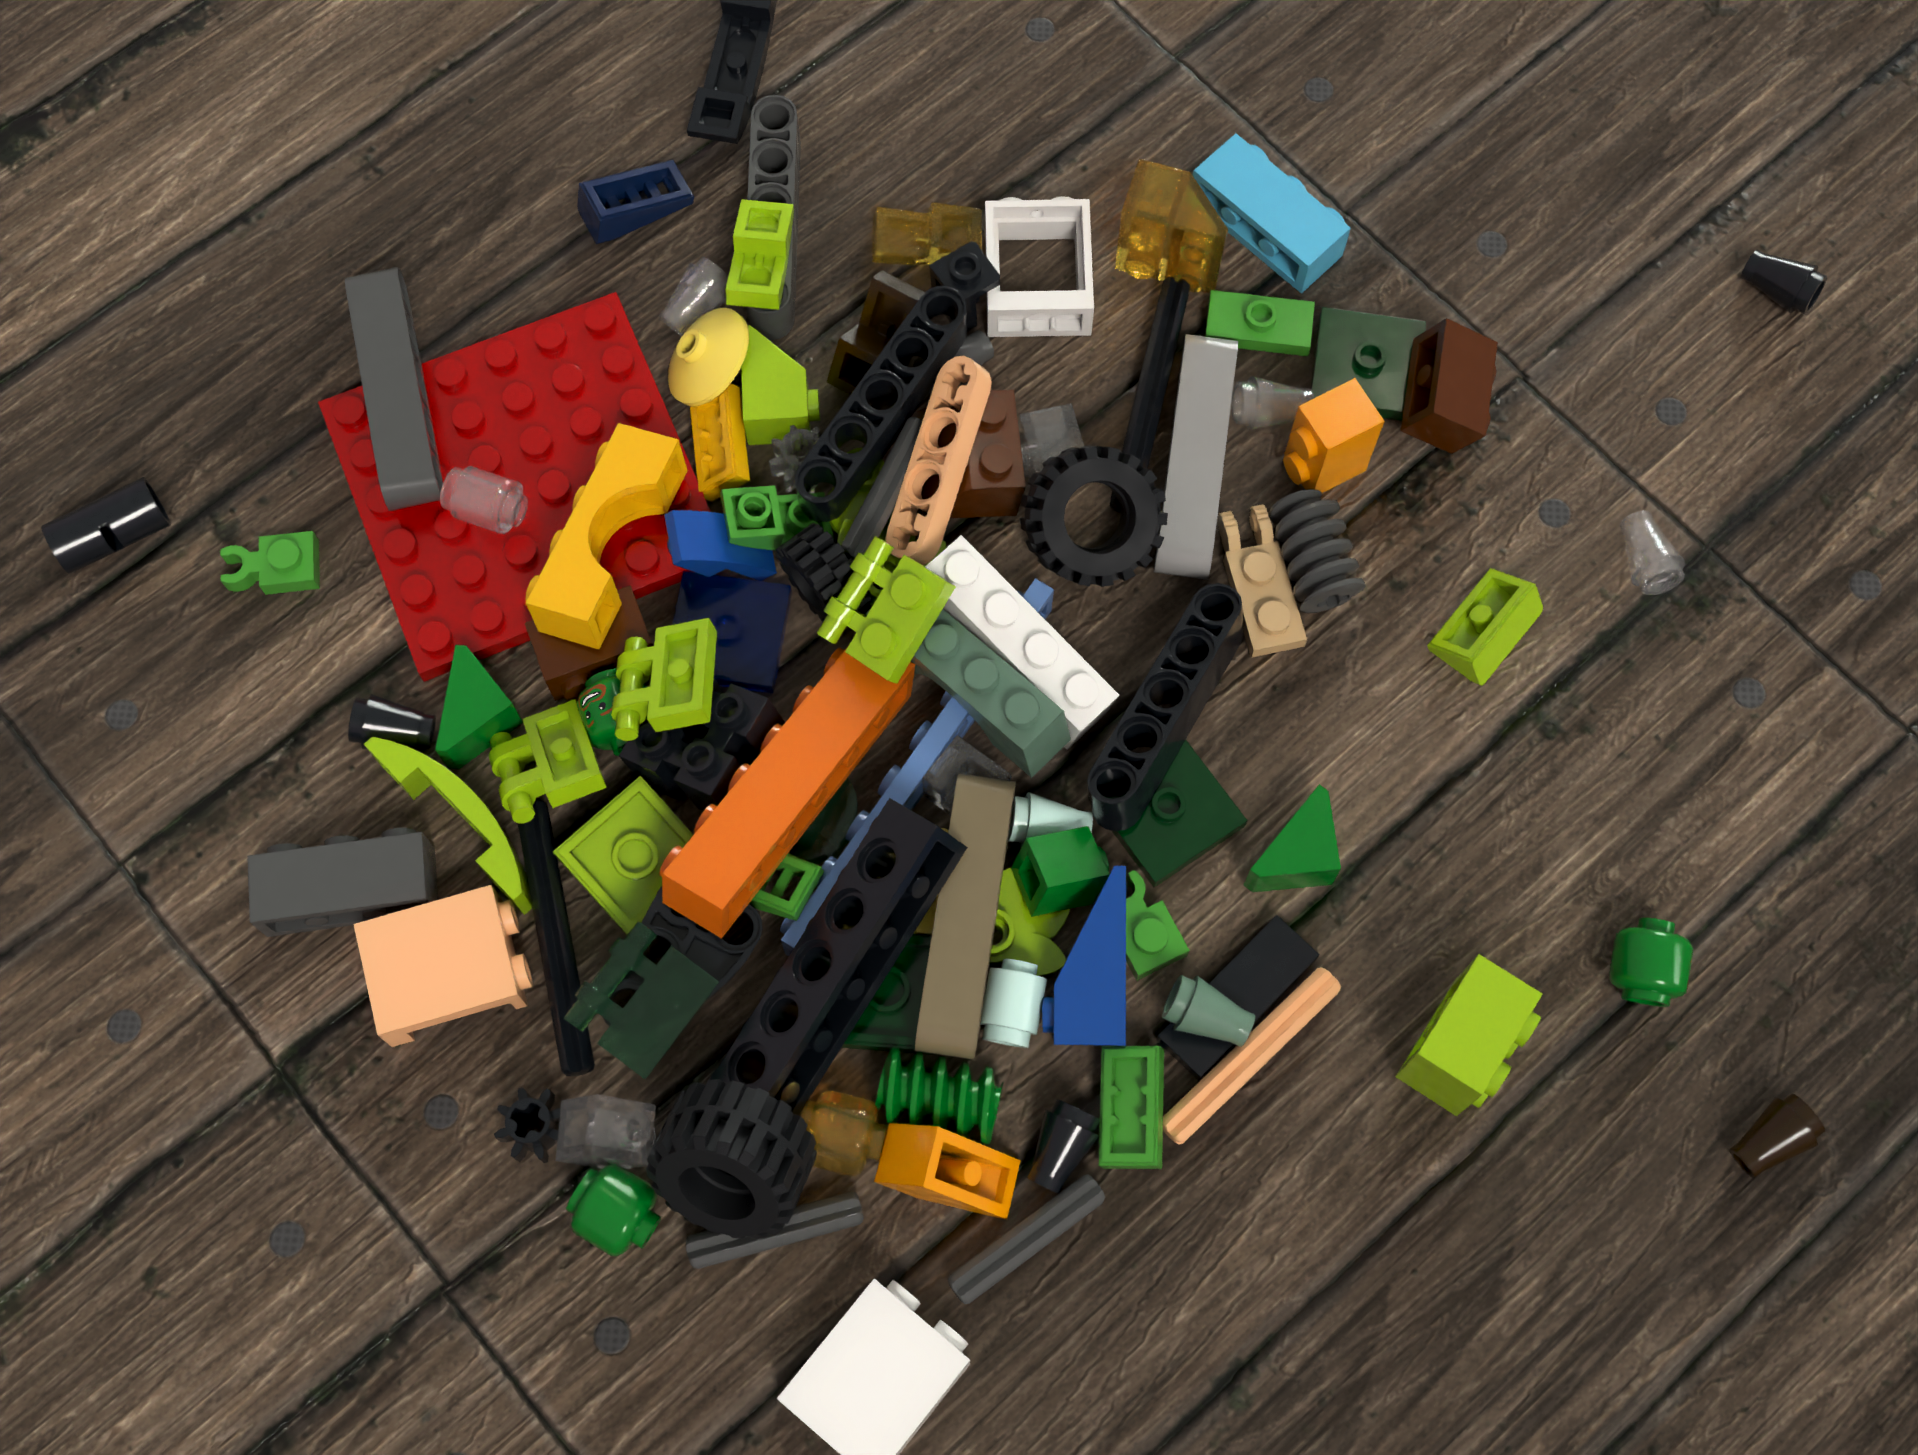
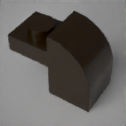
(884, 310)

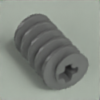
(1314, 552)

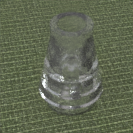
(697, 293)
(1266, 402)
(1651, 556)

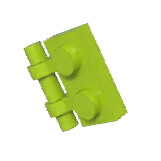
(897, 619)
(680, 679)
(563, 758)

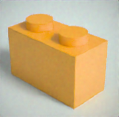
(1332, 438)

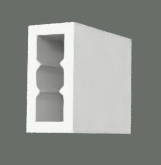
(876, 1374)

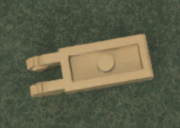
(1262, 581)

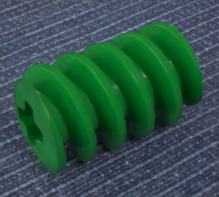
(939, 1095)

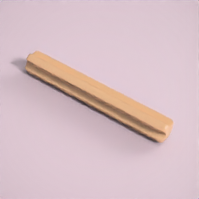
(1247, 1060)

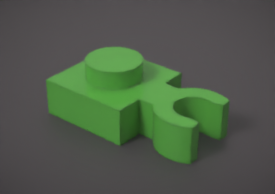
(281, 564)
(1150, 933)

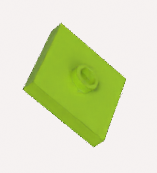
(622, 852)

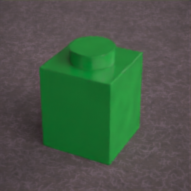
(1060, 871)

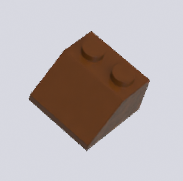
(995, 469)

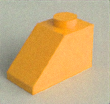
(947, 1169)

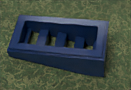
(622, 219)

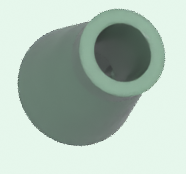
(1206, 1012)

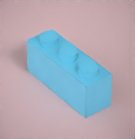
(1272, 213)

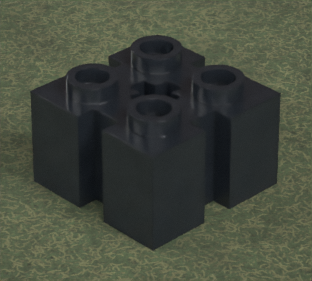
(705, 755)

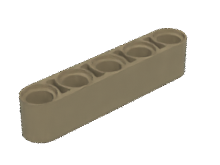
(966, 919)

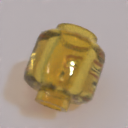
(844, 1132)

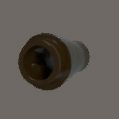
(1778, 1135)

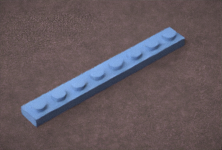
(903, 783)

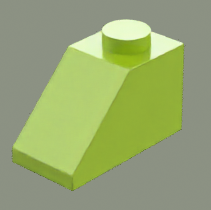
(774, 392)

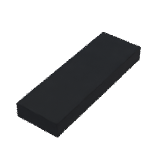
(1253, 982)

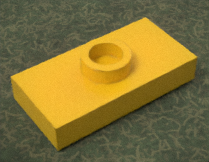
(720, 443)

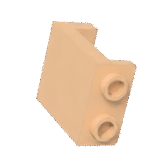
(441, 962)

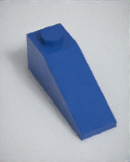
(1092, 983)

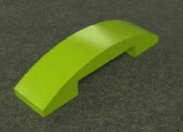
(417, 772)

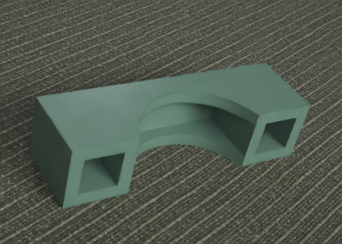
(1001, 700)

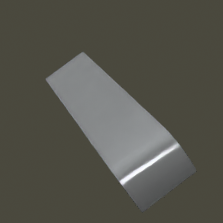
(1196, 456)

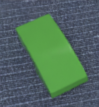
(762, 518)

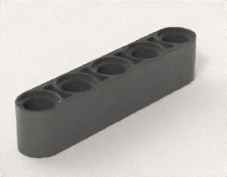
(768, 153)
(394, 389)

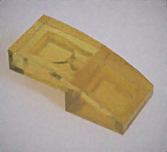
(923, 237)

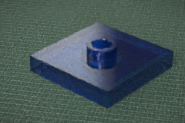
(748, 624)

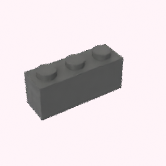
(340, 881)

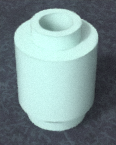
(1012, 1003)

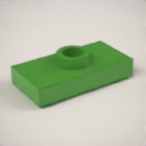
(1261, 322)
(1131, 1107)

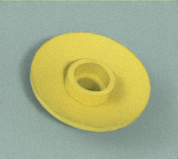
(708, 357)

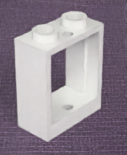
(1040, 311)

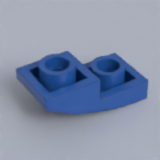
(701, 545)

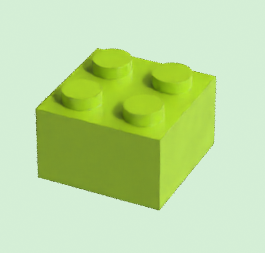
(1469, 1037)

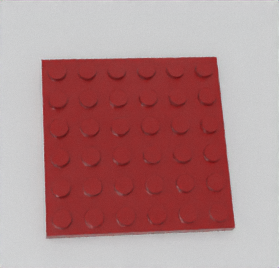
(531, 412)

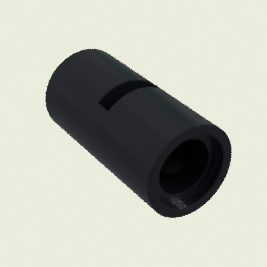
(105, 525)

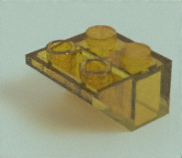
(1170, 229)

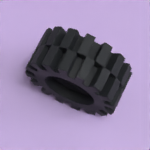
(816, 568)

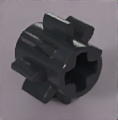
(532, 1109)

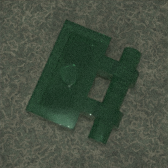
(655, 1013)

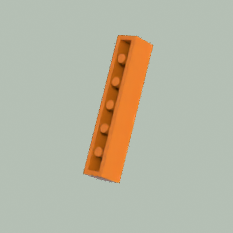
(780, 792)

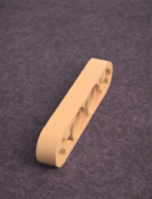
(947, 461)

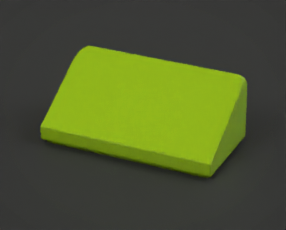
(1487, 625)

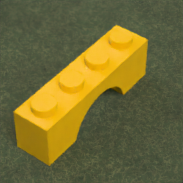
(631, 479)

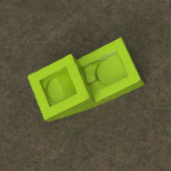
(760, 254)

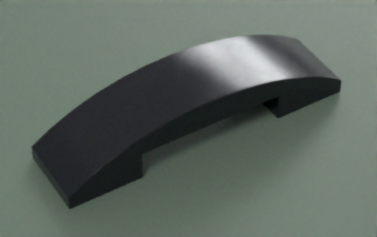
(734, 71)

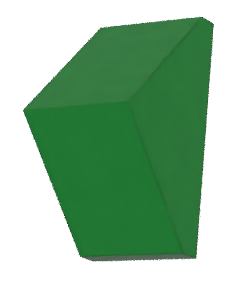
(471, 711)
(1302, 852)

